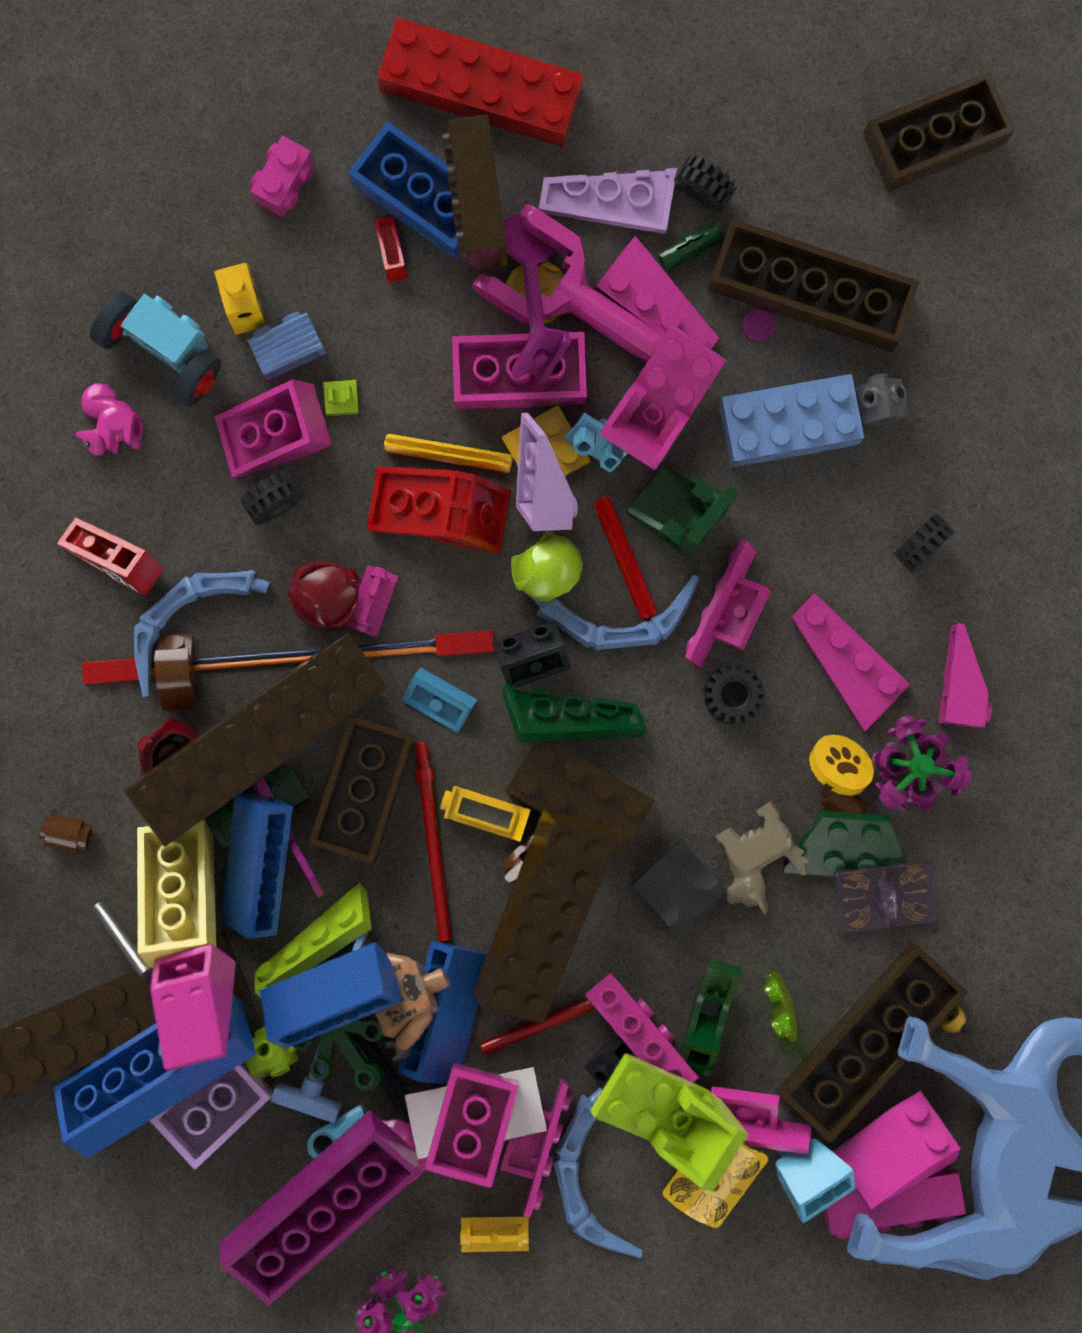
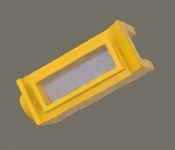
(485, 812)

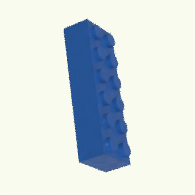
(134, 1087)

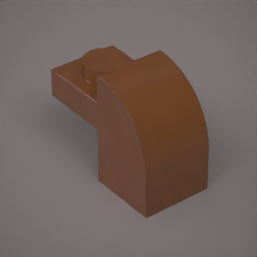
(175, 672)

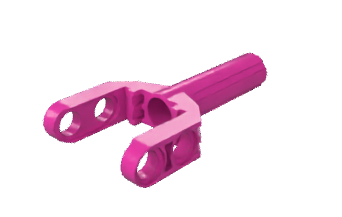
(572, 292)

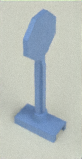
(308, 1097)

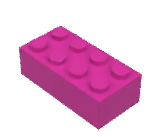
(486, 379)

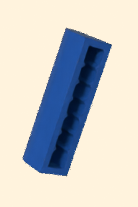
(256, 865)
(329, 996)
(451, 1025)

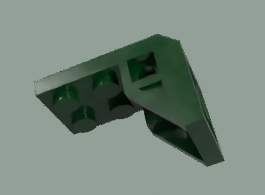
(681, 508)

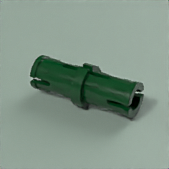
(690, 246)

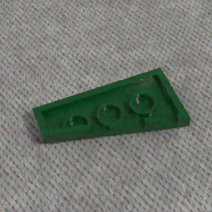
(556, 718)

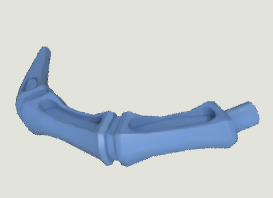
(185, 592)
(604, 637)
(567, 1168)

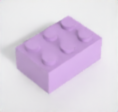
(212, 1114)

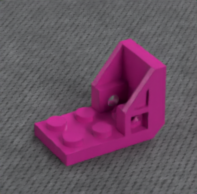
(663, 397)

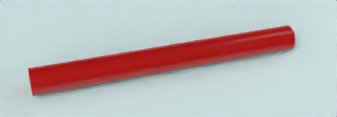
(533, 1027)

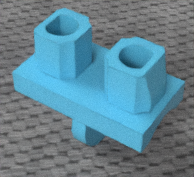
(587, 441)

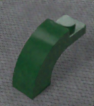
(708, 1015)

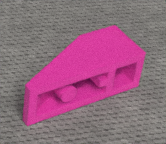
(964, 690)

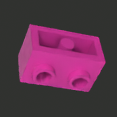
(282, 176)

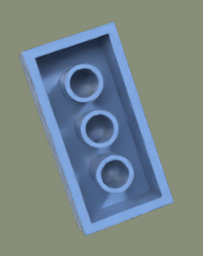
(791, 420)

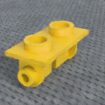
(494, 1234)

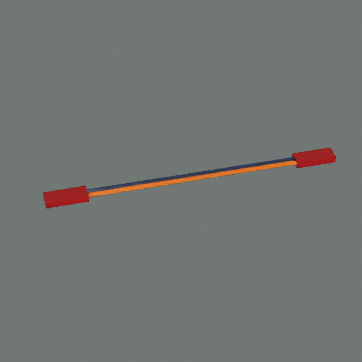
(445, 646)

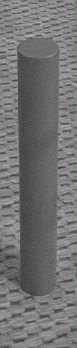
(122, 940)

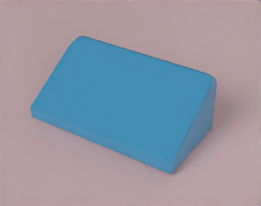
(439, 700)

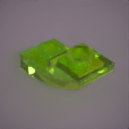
(784, 1016)

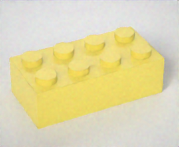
(175, 893)

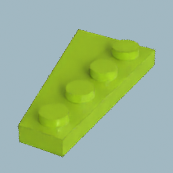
(321, 939)

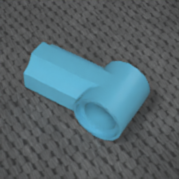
(336, 1129)

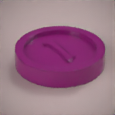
(758, 325)

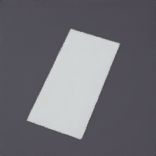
(525, 1119)

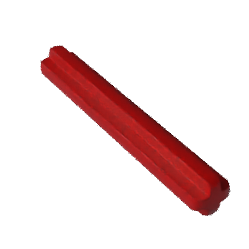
(625, 558)

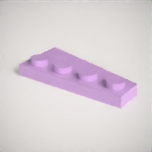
(615, 199)

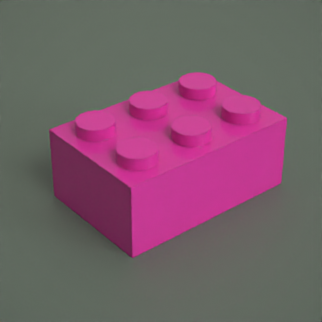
(472, 1125)

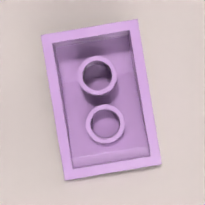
(541, 486)

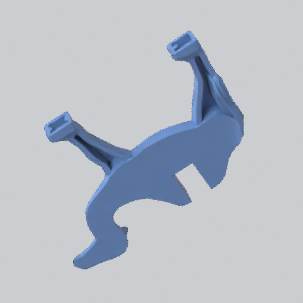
(1010, 1162)

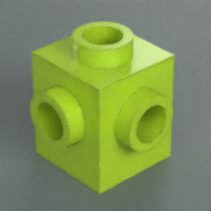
(269, 1057)

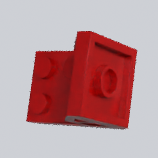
(440, 506)

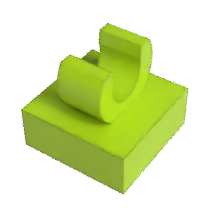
(341, 398)

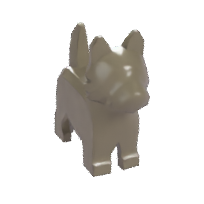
(753, 852)

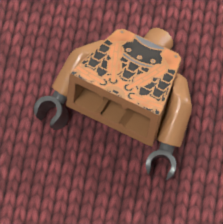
(414, 1012)

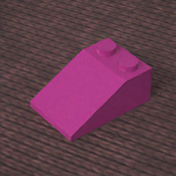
(273, 428)
(898, 1151)

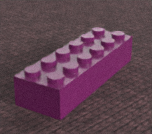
(319, 1208)

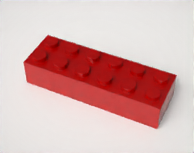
(480, 81)

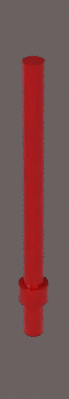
(424, 776)

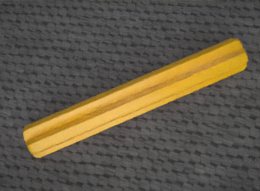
(448, 453)

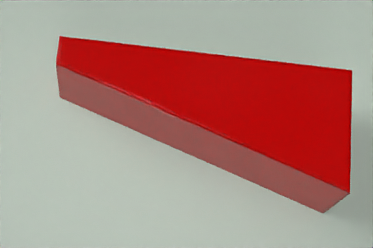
(391, 249)

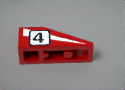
(111, 556)

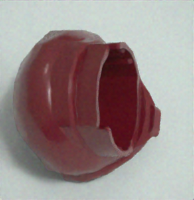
(324, 594)
(163, 743)

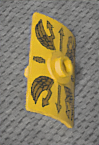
(715, 1206)

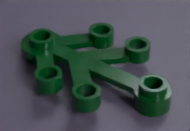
(350, 1052)

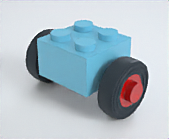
(164, 335)

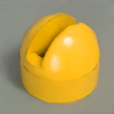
(956, 1023)

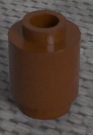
(842, 803)
(65, 833)

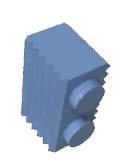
(286, 345)

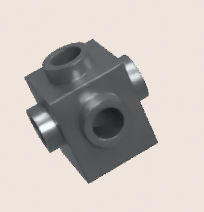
(882, 400)

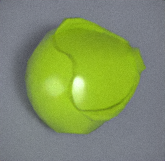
(547, 567)

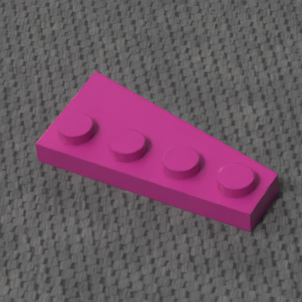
(651, 296)
(853, 666)

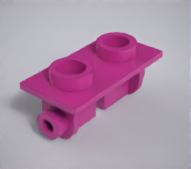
(373, 600)

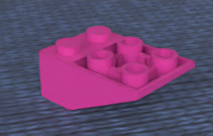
(193, 1005)

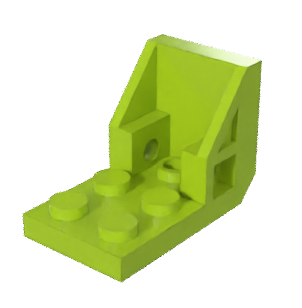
(677, 1117)

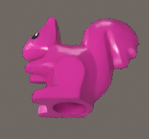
(115, 421)

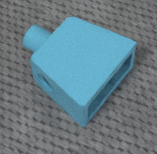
(814, 1179)

